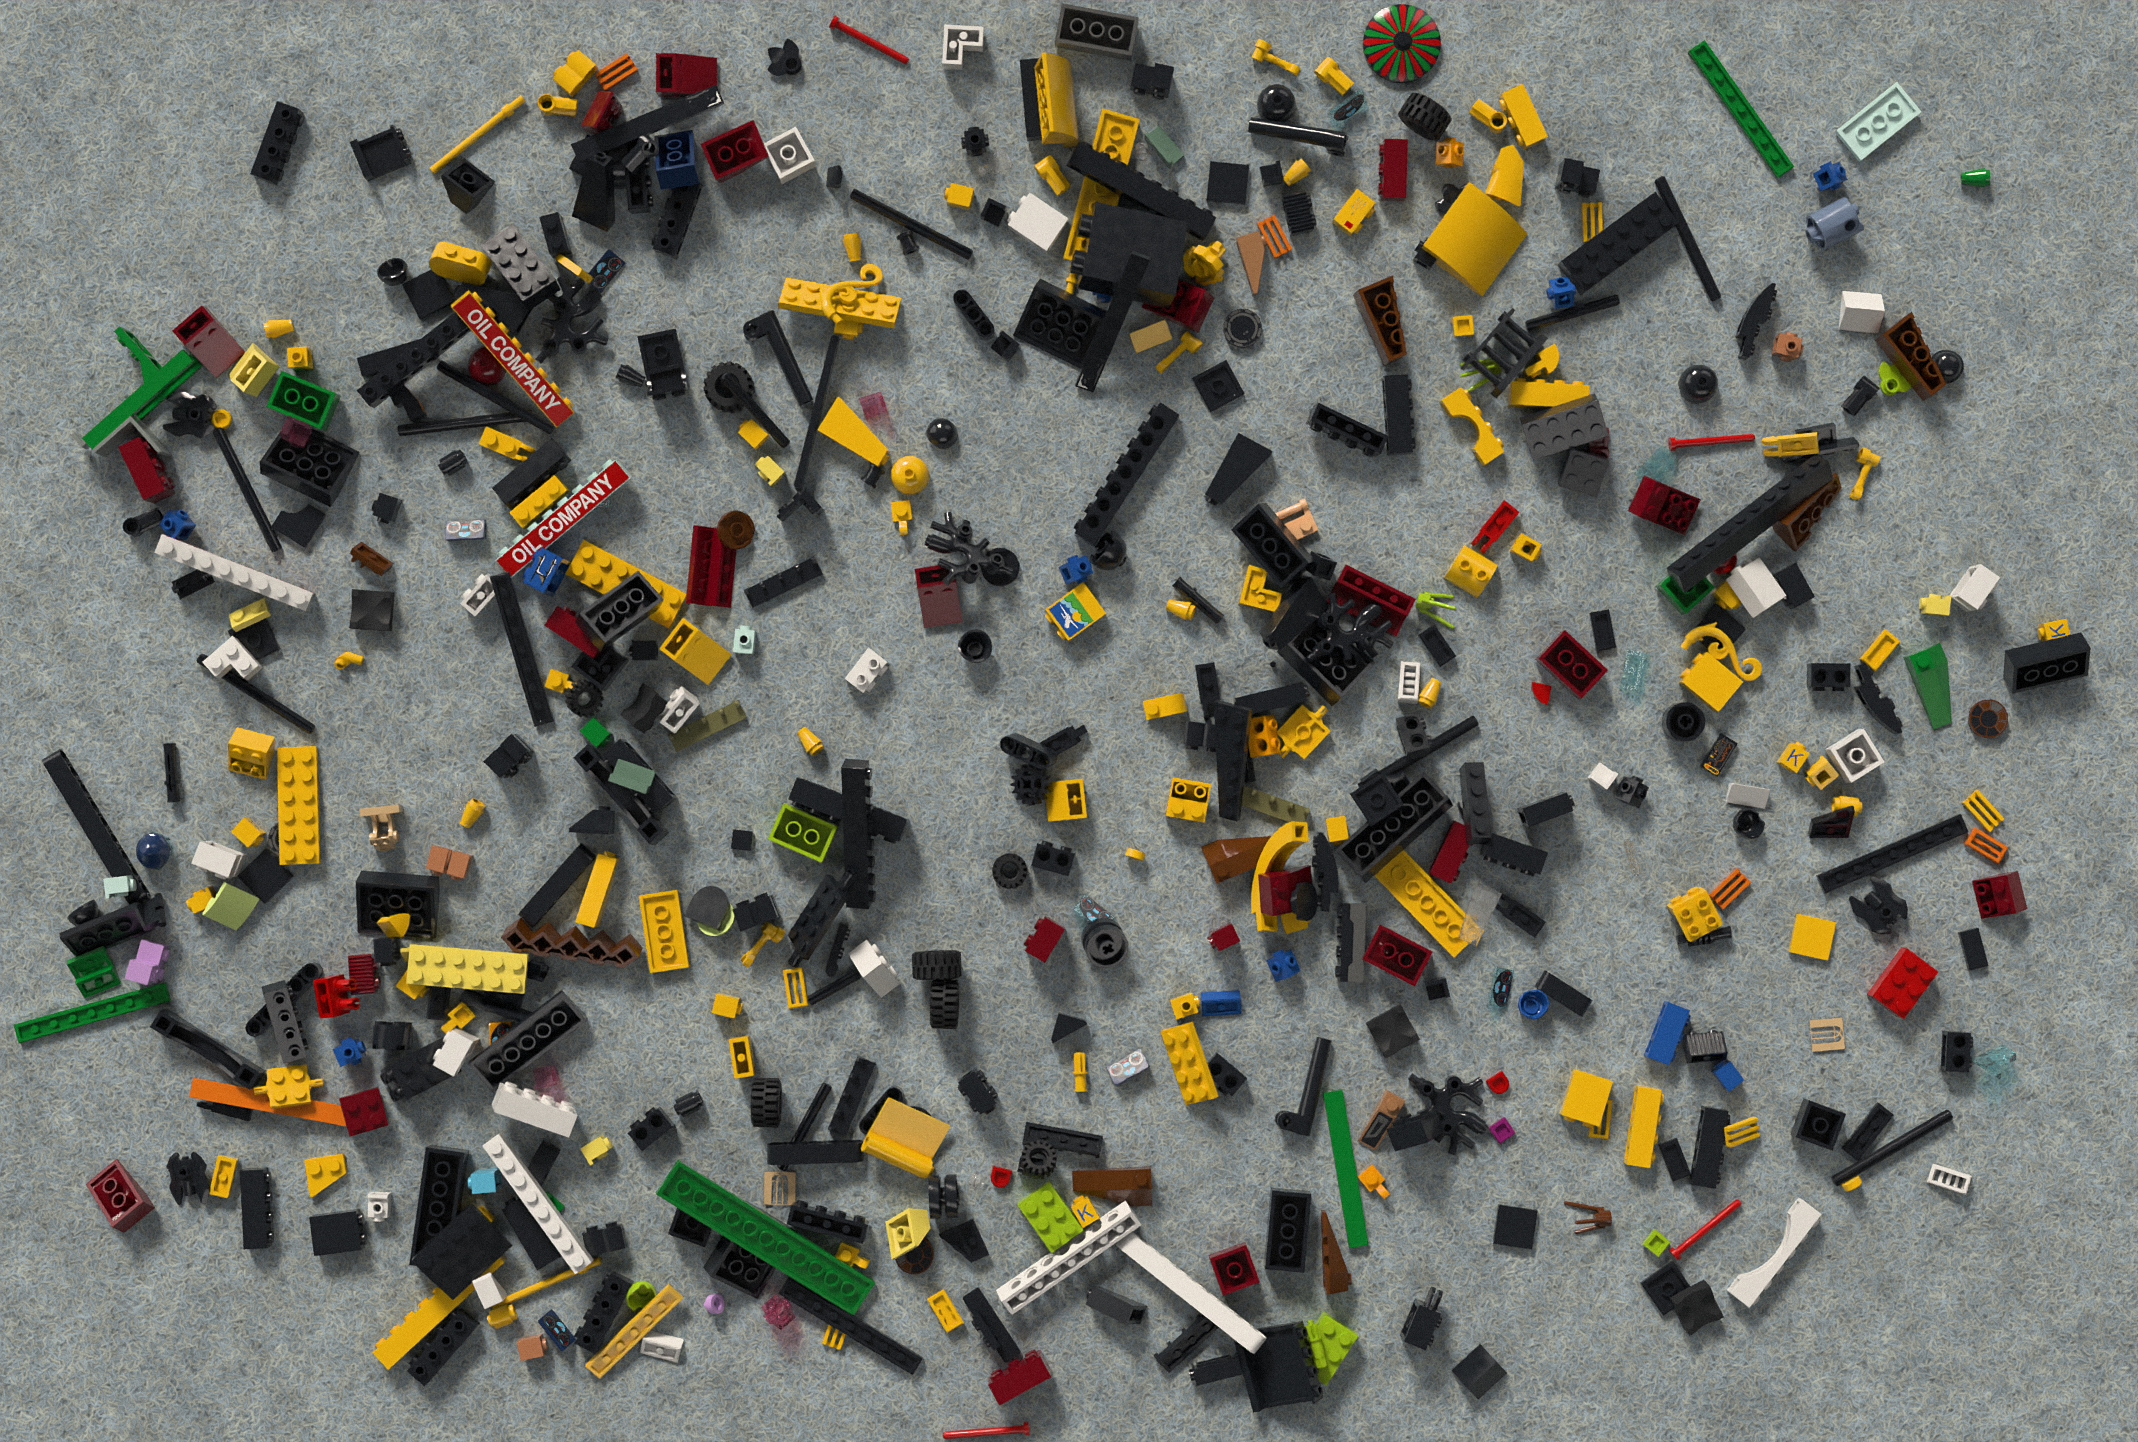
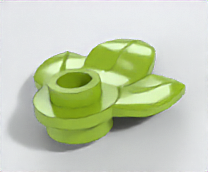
(1892, 376)

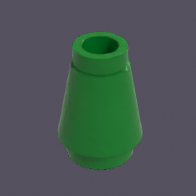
(1976, 177)

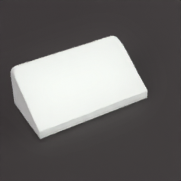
(1747, 795)
(661, 1346)

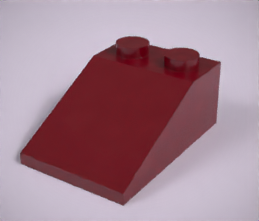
(735, 151)
(1277, 886)
(1397, 955)
(119, 1196)

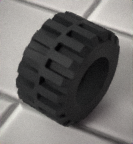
(1424, 116)
(713, 379)
(936, 965)
(944, 1004)
(766, 1102)

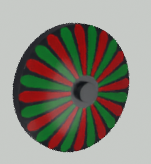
(1401, 43)

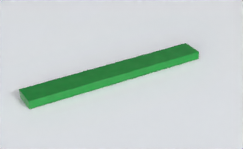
(1740, 109)
(92, 1012)
(1345, 1168)

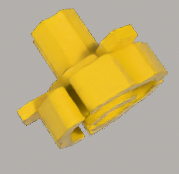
(1205, 263)

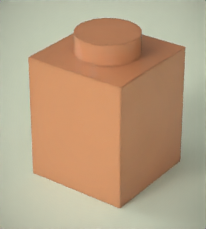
(532, 1347)

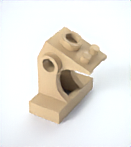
(388, 841)

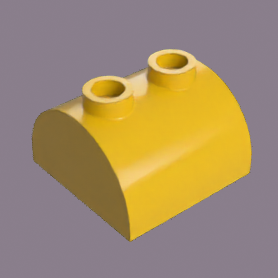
(1470, 571)

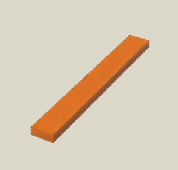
(246, 1098)

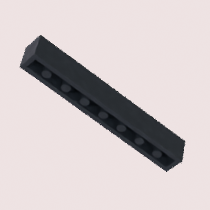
(1140, 190)
(857, 831)

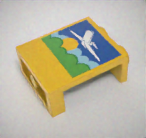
(1074, 612)

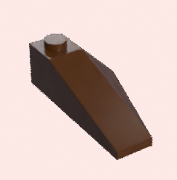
(1796, 524)
(1233, 856)
(1116, 1184)
(1334, 1269)

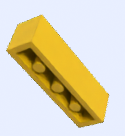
(1544, 395)
(1642, 1126)

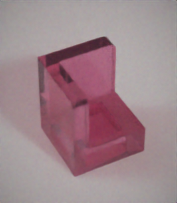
(873, 405)
(296, 431)
(546, 1076)

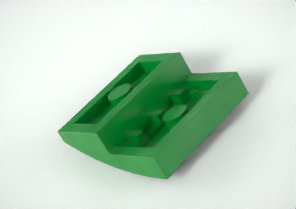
(94, 972)

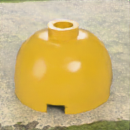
(910, 475)

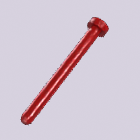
(835, 23)
(1673, 444)
(1704, 1230)
(988, 1431)

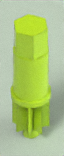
(1316, 1344)

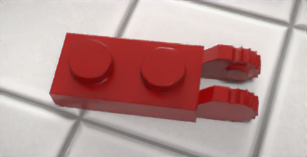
(1496, 525)

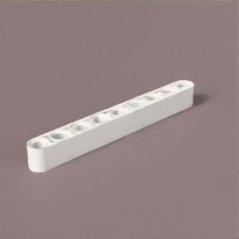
(1192, 1292)

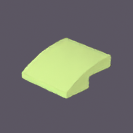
(230, 906)

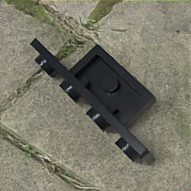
(1826, 440)
(500, 1003)
(990, 1325)

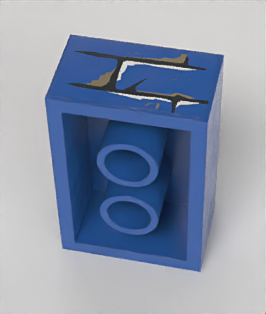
(546, 571)

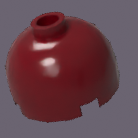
(485, 367)

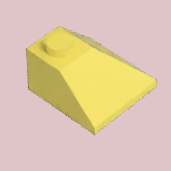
(907, 1231)

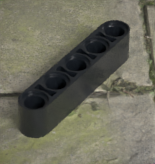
(557, 885)
(306, 980)
(814, 1152)

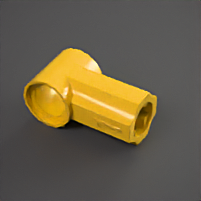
(1330, 73)
(559, 106)
(1486, 115)
(1049, 171)

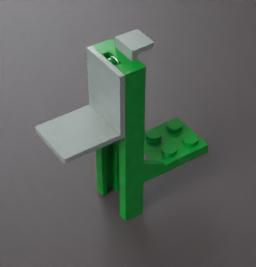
(157, 386)

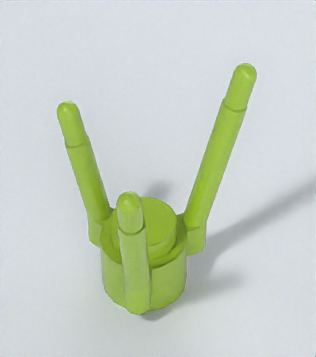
(1489, 364)
(1425, 602)

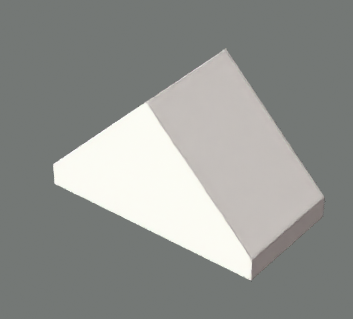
(489, 1290)

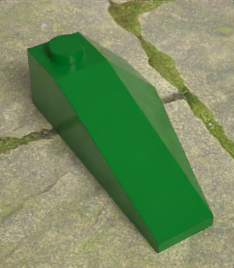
(1931, 681)

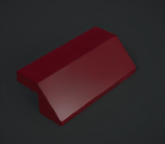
(710, 569)
(1367, 590)

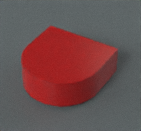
(1498, 1083)
(1000, 1176)

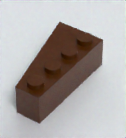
(1382, 319)
(1911, 356)

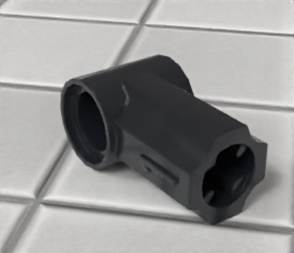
(638, 155)
(1862, 392)
(145, 522)

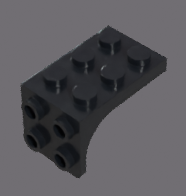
(663, 364)
(414, 1073)

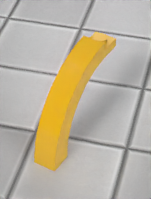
(1272, 859)

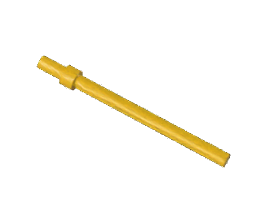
(507, 110)
(546, 1283)

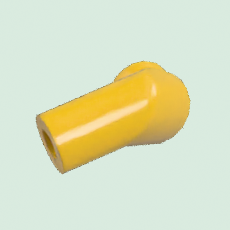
(347, 658)

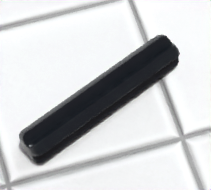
(834, 987)

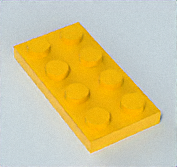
(664, 931)
(1189, 1063)

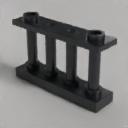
(1521, 356)

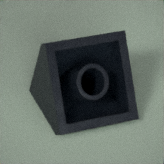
(1479, 1371)

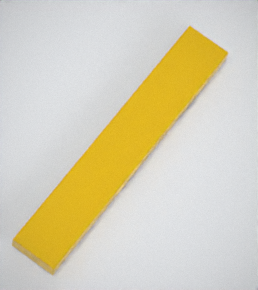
(634, 1331)

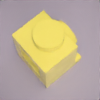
(769, 470)
(1935, 605)
(596, 1149)

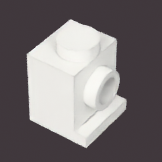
(382, 1199)

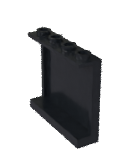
(1281, 1368)

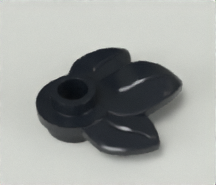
(783, 57)
(1450, 194)

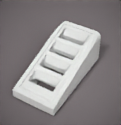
(1407, 698)
(1967, 1178)

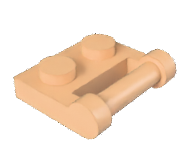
(1303, 525)

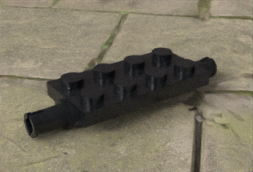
(818, 916)

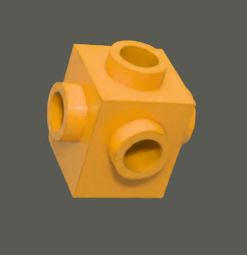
(1449, 153)

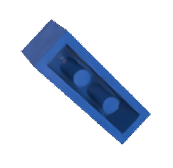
(1667, 1033)

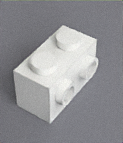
(477, 598)
(867, 670)
(678, 709)

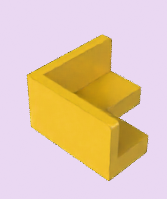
(1253, 593)

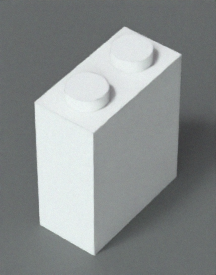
(1037, 222)
(1755, 586)

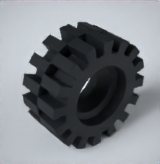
(591, 706)
(1001, 879)
(1037, 1170)

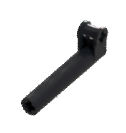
(1332, 140)
(769, 326)
(1302, 1122)

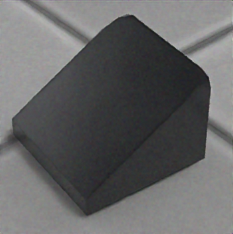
(834, 177)

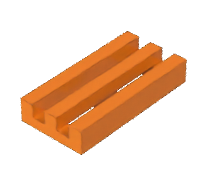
(619, 79)
(1267, 221)
(1971, 836)
(1741, 877)

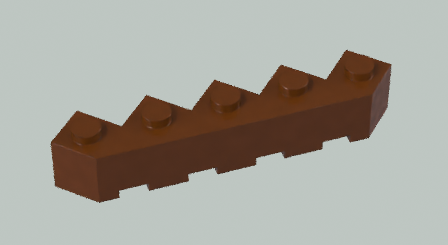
(571, 945)

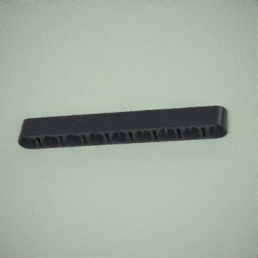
(93, 822)

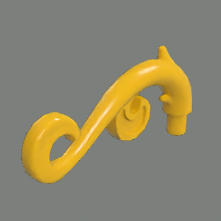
(848, 287)
(1728, 648)

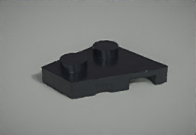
(1833, 824)
(966, 1240)

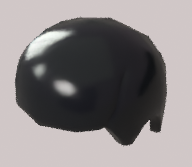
(942, 433)
(1748, 824)

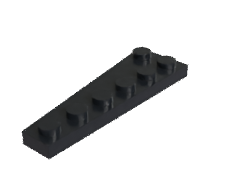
(1232, 741)

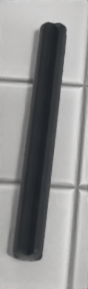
(1572, 312)
(755, 410)
(809, 1116)

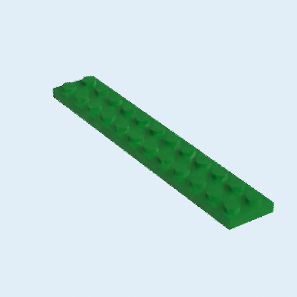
(765, 1237)

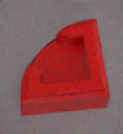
(1541, 692)

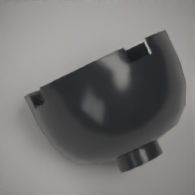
(1276, 103)
(1698, 384)
(1110, 552)

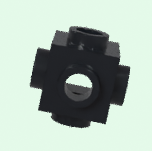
(977, 148)
(1631, 791)

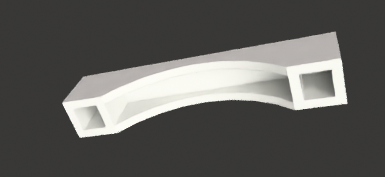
(1799, 1221)

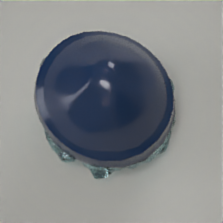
(153, 850)

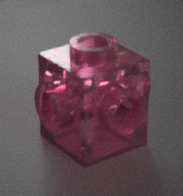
(775, 1308)

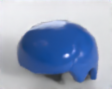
(1533, 1004)

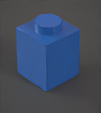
(1727, 1074)

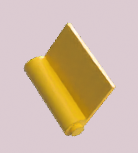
(905, 1138)

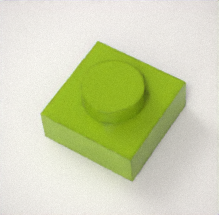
(1656, 1242)

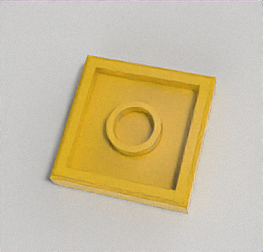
(1812, 937)

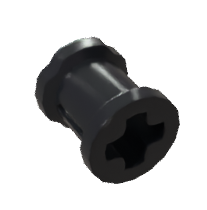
(907, 242)
(872, 475)

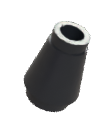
(630, 376)

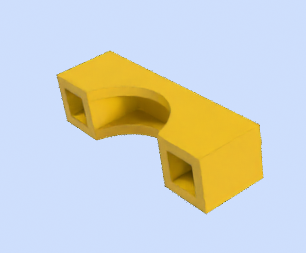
(1459, 405)

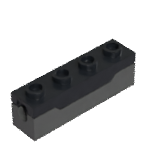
(1351, 942)

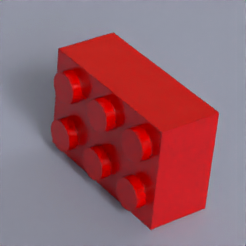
(1902, 983)

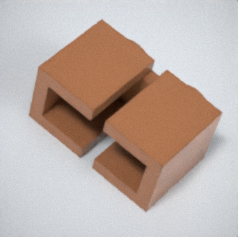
(439, 860)

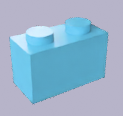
(485, 1181)

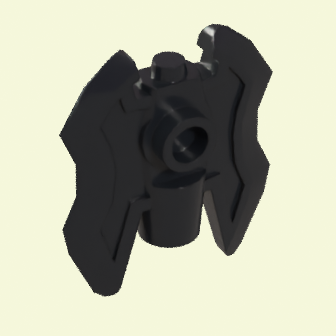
(192, 416)
(1881, 908)
(188, 1177)

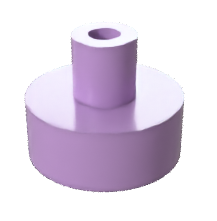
(714, 1304)

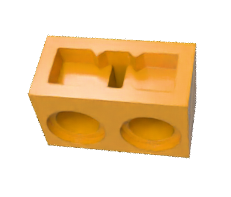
(1259, 736)

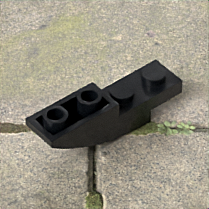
(1757, 312)
(1879, 707)
(1325, 863)

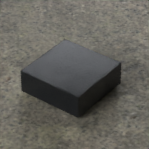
(741, 840)

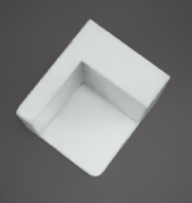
(1602, 776)

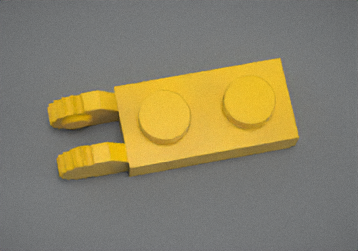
(503, 444)
(1791, 445)

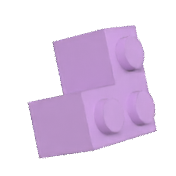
(149, 963)

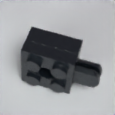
(1423, 1320)

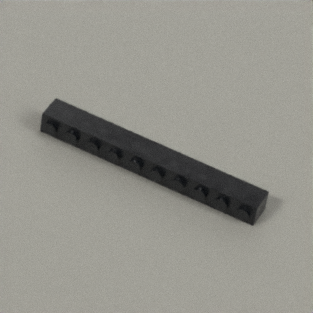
(1750, 523)

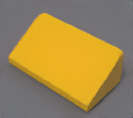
(1150, 336)

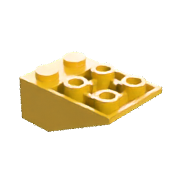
(695, 651)

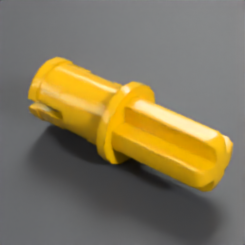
(1080, 1072)

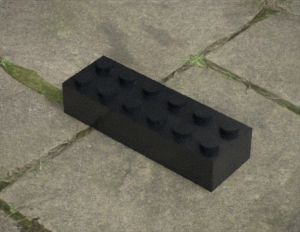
(1618, 243)
(828, 801)
(1376, 846)
(439, 1193)

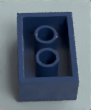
(677, 160)

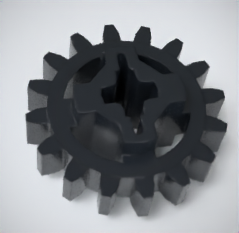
(1033, 784)

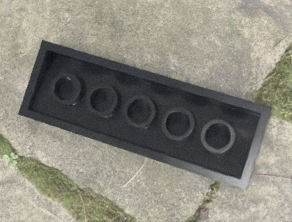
(527, 1040)

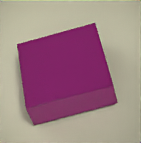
(1501, 1130)

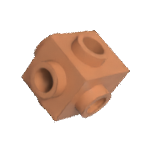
(1781, 344)

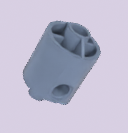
(1833, 224)

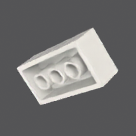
(534, 1109)

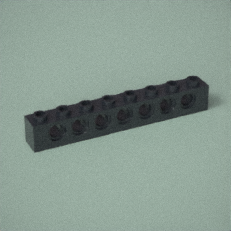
(416, 358)
(1168, 418)

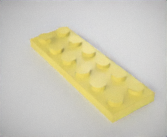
(467, 968)

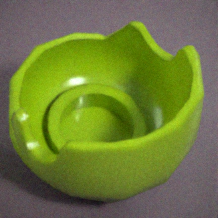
(640, 1294)

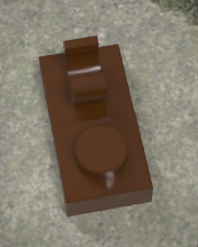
(371, 559)

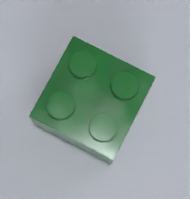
(1684, 601)

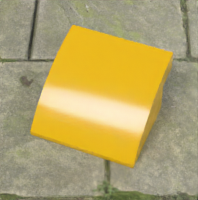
(1056, 100)
(1475, 239)

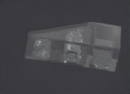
(1478, 913)

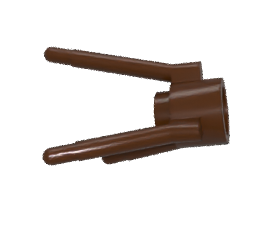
(1600, 1219)

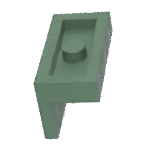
(1163, 146)
(632, 776)

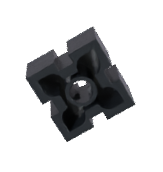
(508, 756)
(756, 912)

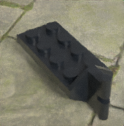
(116, 926)

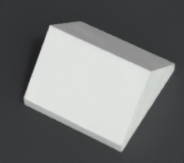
(1861, 312)

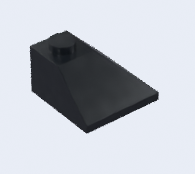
(466, 185)
(596, 822)

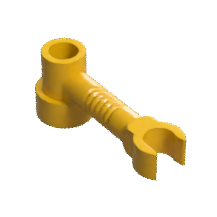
(1262, 52)
(1188, 343)
(1867, 459)
(770, 932)

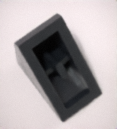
(1066, 1025)

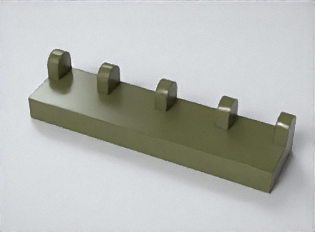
(707, 725)
(1273, 806)

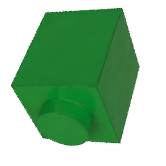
(596, 733)

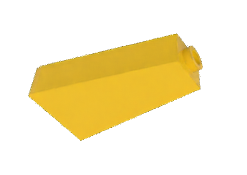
(850, 432)
(598, 890)

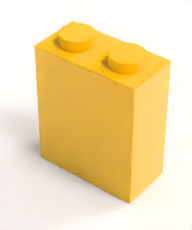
(1710, 681)
(1585, 1098)

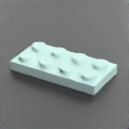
(1878, 121)

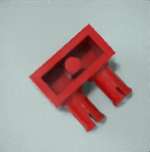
(333, 997)

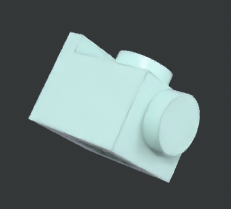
(749, 646)
(119, 885)

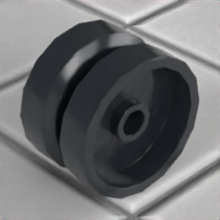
(1104, 942)
(943, 1196)

